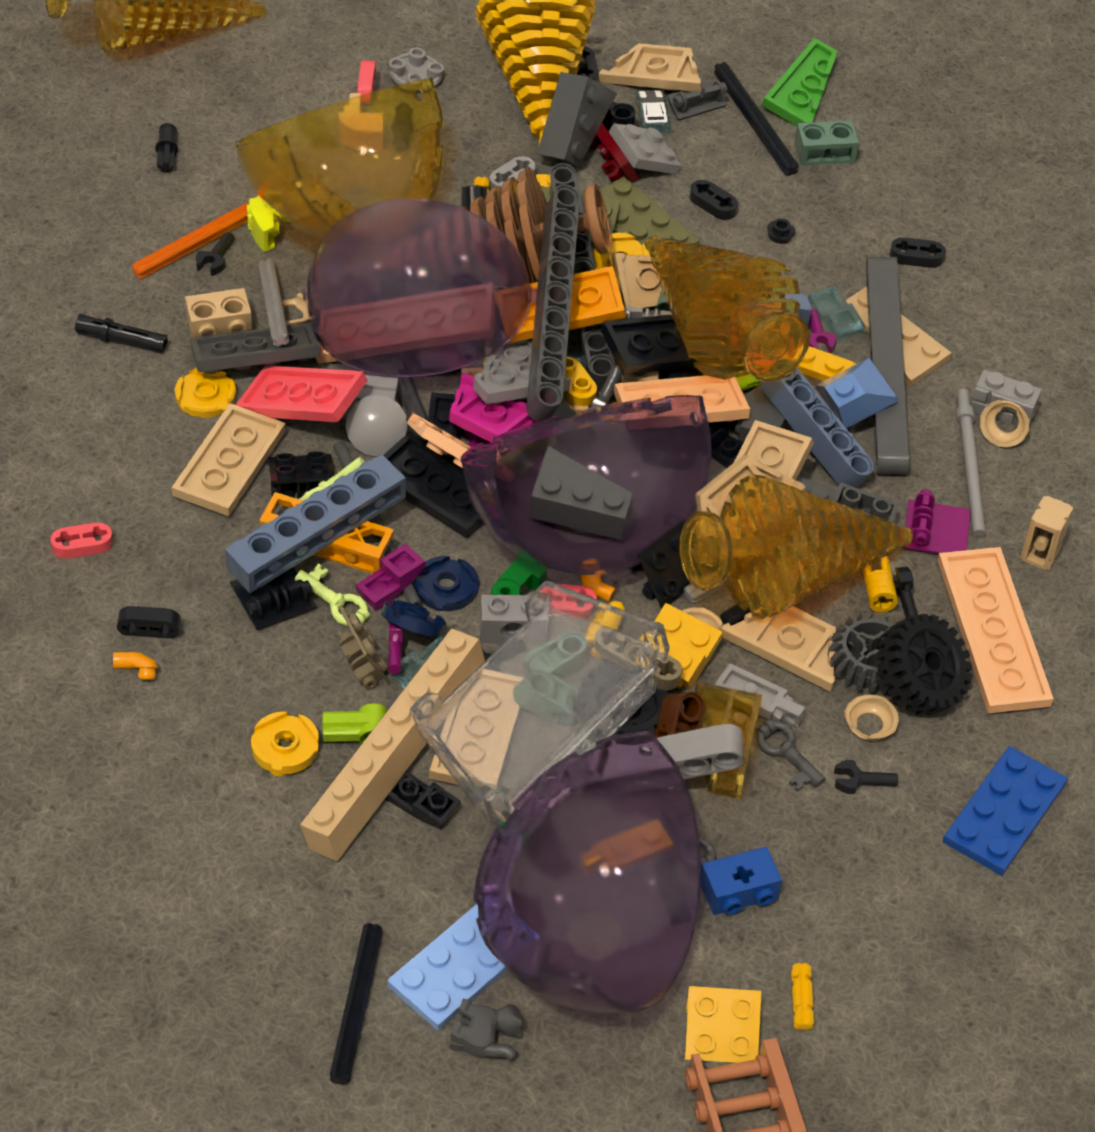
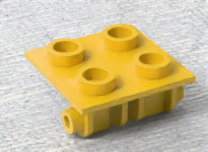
(723, 1024)

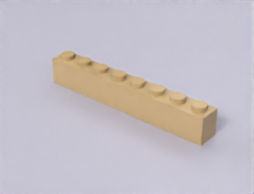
(386, 751)

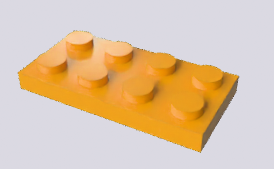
(593, 301)

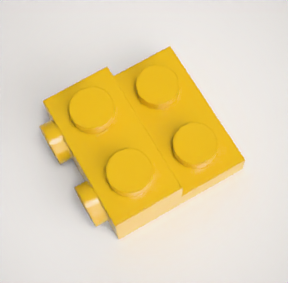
(689, 642)

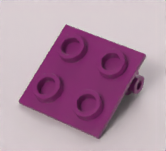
(936, 526)

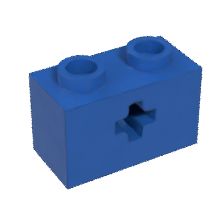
(740, 881)

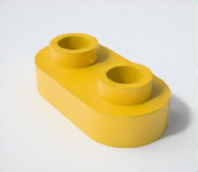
(582, 387)

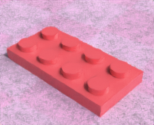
(303, 393)

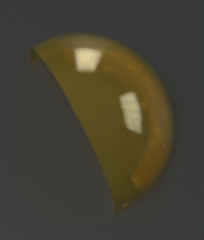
(347, 156)

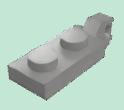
(775, 701)

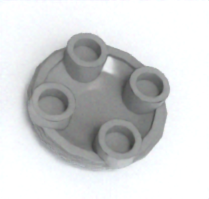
(414, 67)
(375, 424)

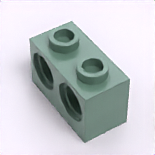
(826, 142)

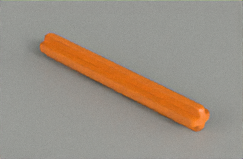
(190, 242)

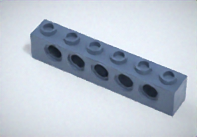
(315, 523)

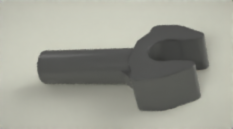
(608, 388)

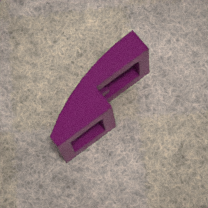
(396, 573)

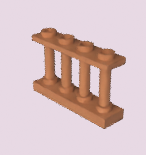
(777, 1096)

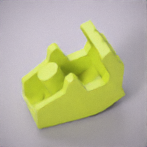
(262, 224)

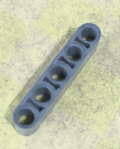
(813, 418)

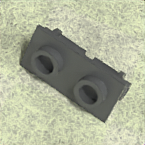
(692, 103)

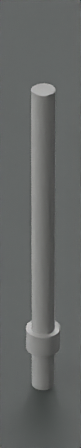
(966, 417)

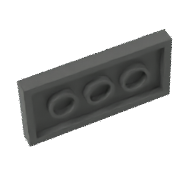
(252, 347)

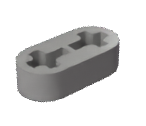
(510, 170)

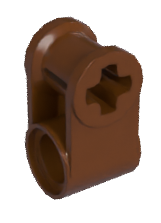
(674, 720)

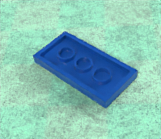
(1005, 810)

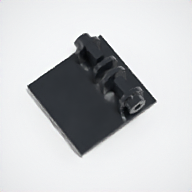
(291, 469)
(664, 567)
(276, 599)

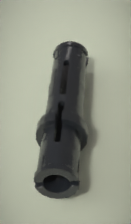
(113, 331)

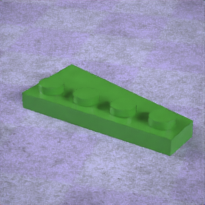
(802, 84)

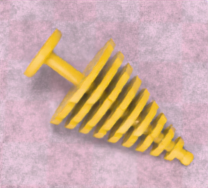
(534, 45)

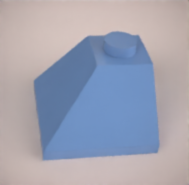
(857, 393)

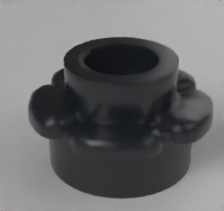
(780, 231)

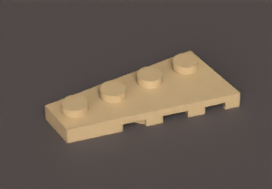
(920, 350)

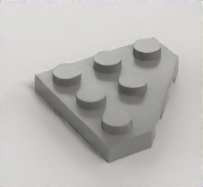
(507, 374)

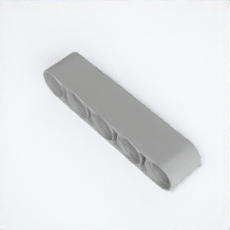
(705, 749)

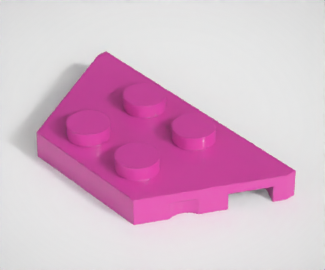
(486, 419)

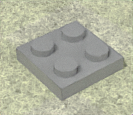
(645, 148)

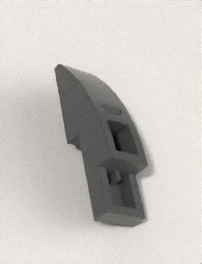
(854, 498)

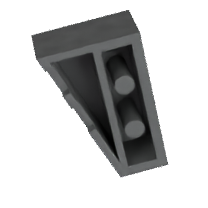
(574, 118)
(579, 497)

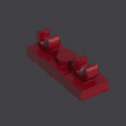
(609, 149)

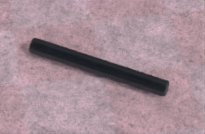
(355, 1004)

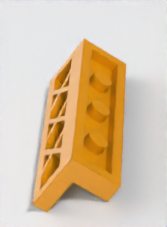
(350, 548)

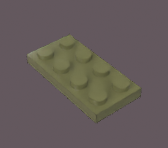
(642, 216)

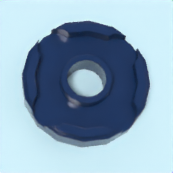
(451, 597)
(413, 618)

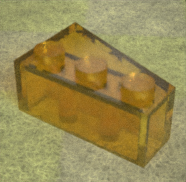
(730, 707)

